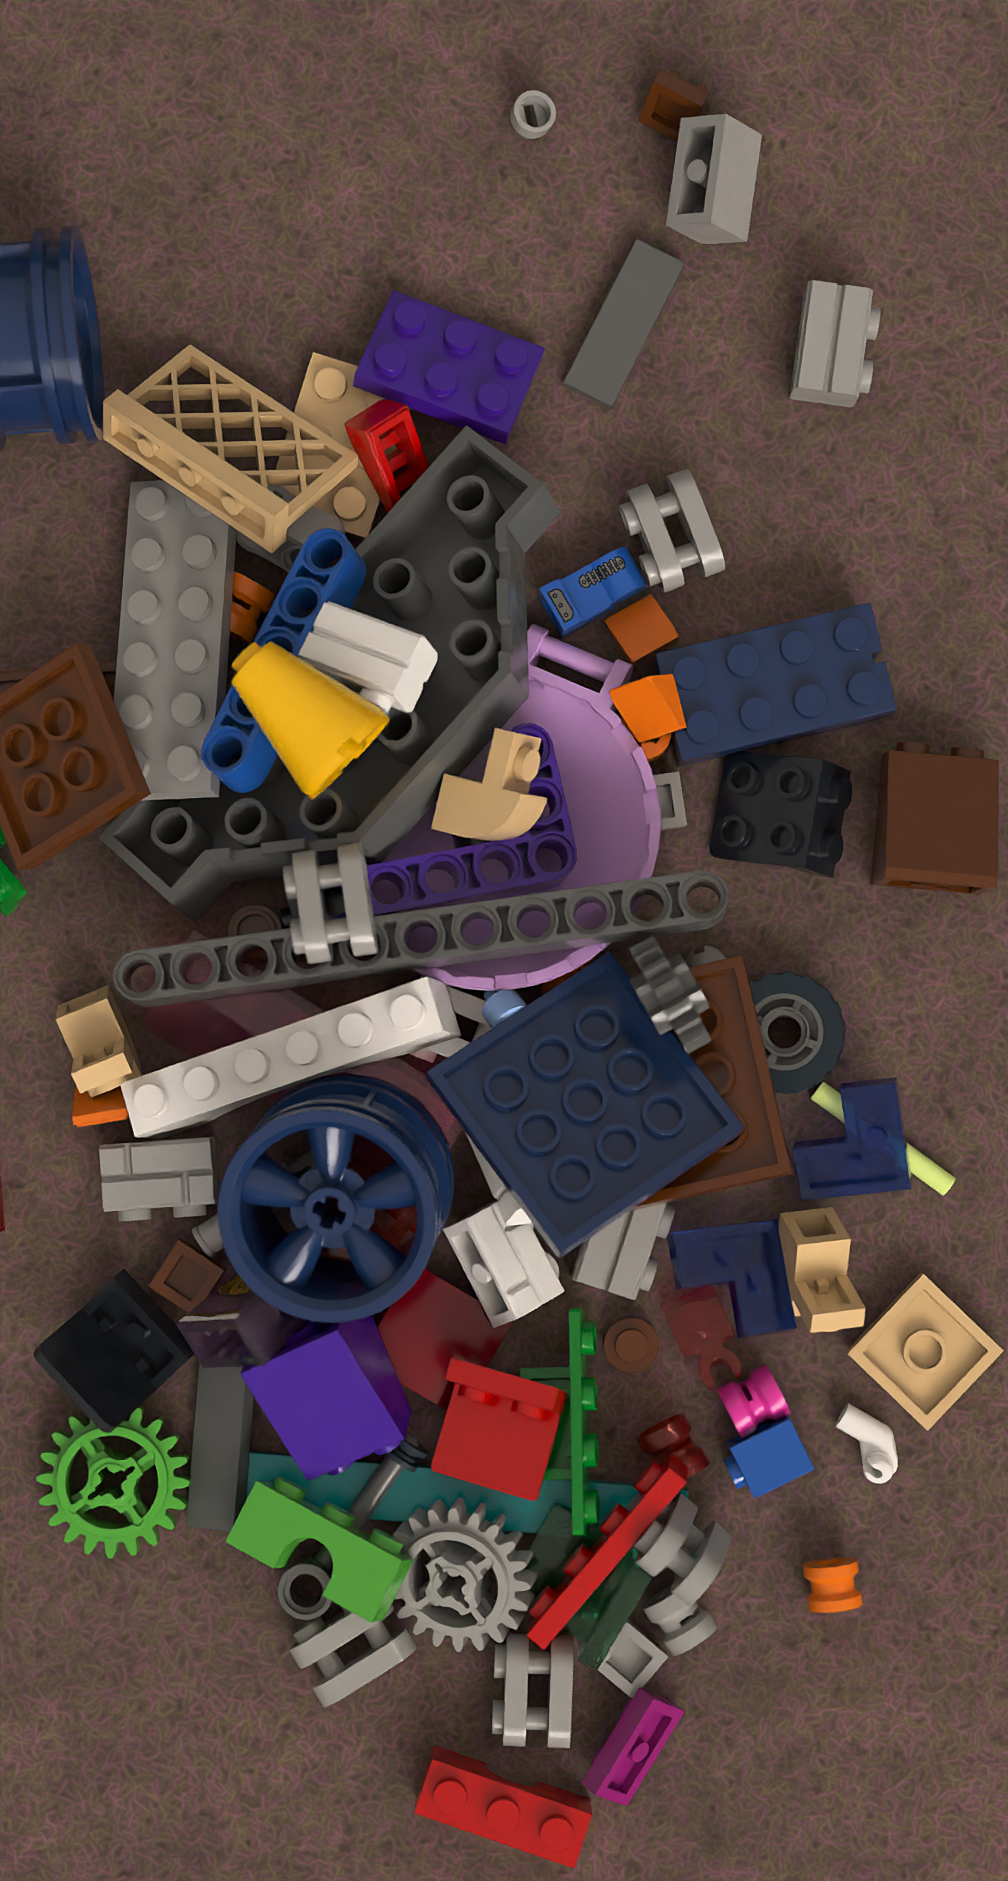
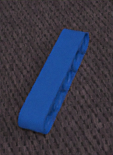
(305, 586)

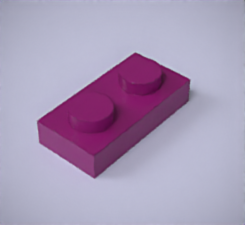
(632, 1746)

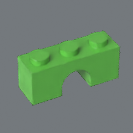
(364, 1565)

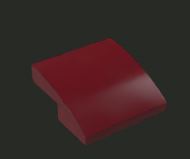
(432, 1326)

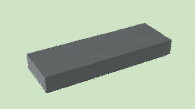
(623, 324)
(219, 1448)

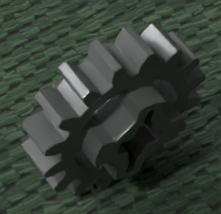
(669, 993)

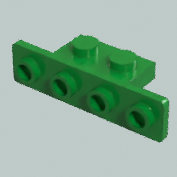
(574, 1446)

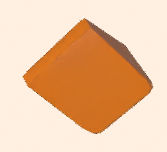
(641, 630)
(650, 706)
(99, 1109)

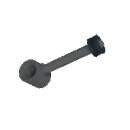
(321, 1564)

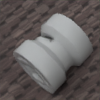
(682, 1624)

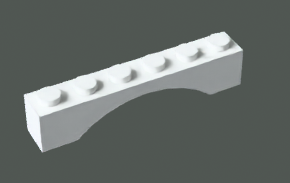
(323, 1044)

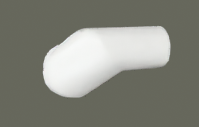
(875, 1442)

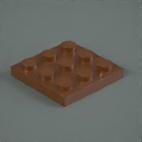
(62, 758)

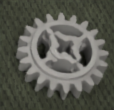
(457, 1594)

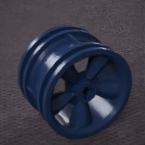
(49, 339)
(289, 1267)

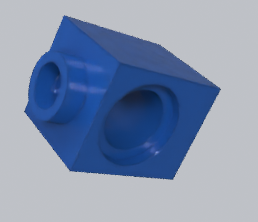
(767, 1457)

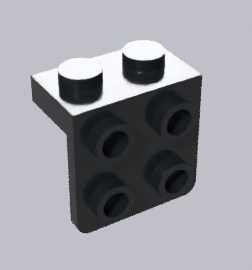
(781, 812)
(114, 1352)

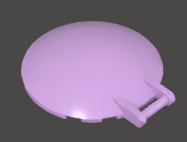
(608, 803)

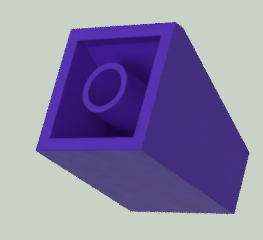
(332, 1395)

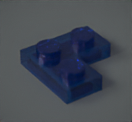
(869, 1157)
(748, 1261)

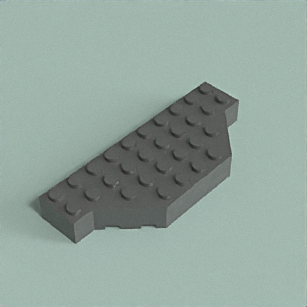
(437, 566)

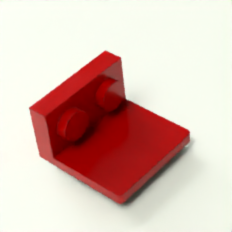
(498, 1430)

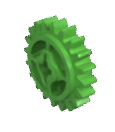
(74, 1506)

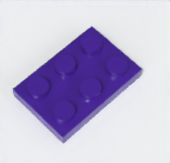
(448, 367)

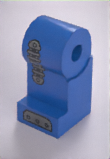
(591, 591)

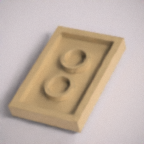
(327, 403)

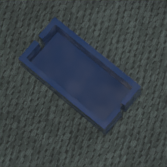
(778, 684)

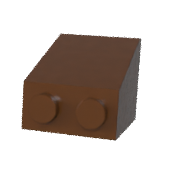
(937, 820)

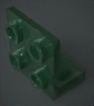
(612, 1602)

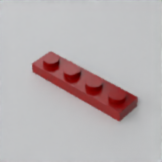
(620, 1531)

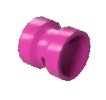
(753, 1401)

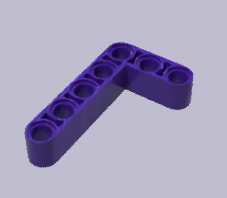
(465, 862)

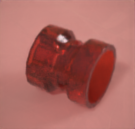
(673, 1437)

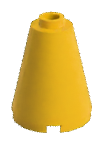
(305, 714)

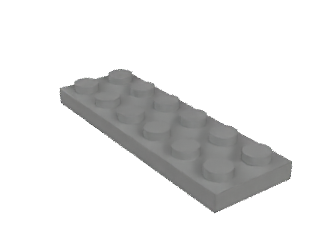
(173, 636)

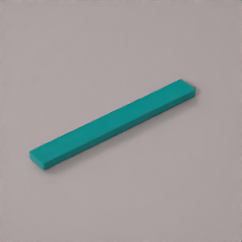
(426, 1486)

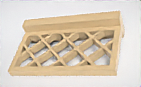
(201, 467)

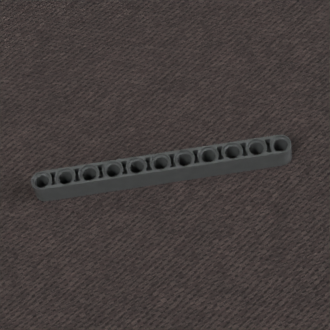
(450, 949)

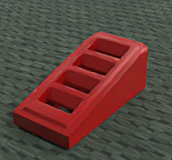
(376, 431)

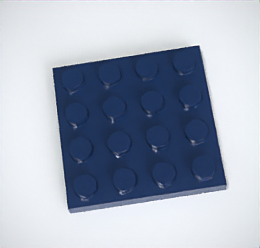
(583, 1104)

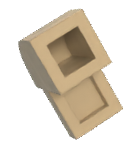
(501, 802)
(98, 1042)
(816, 1270)

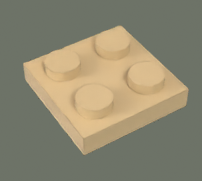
(924, 1351)

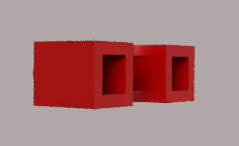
(525, 1817)

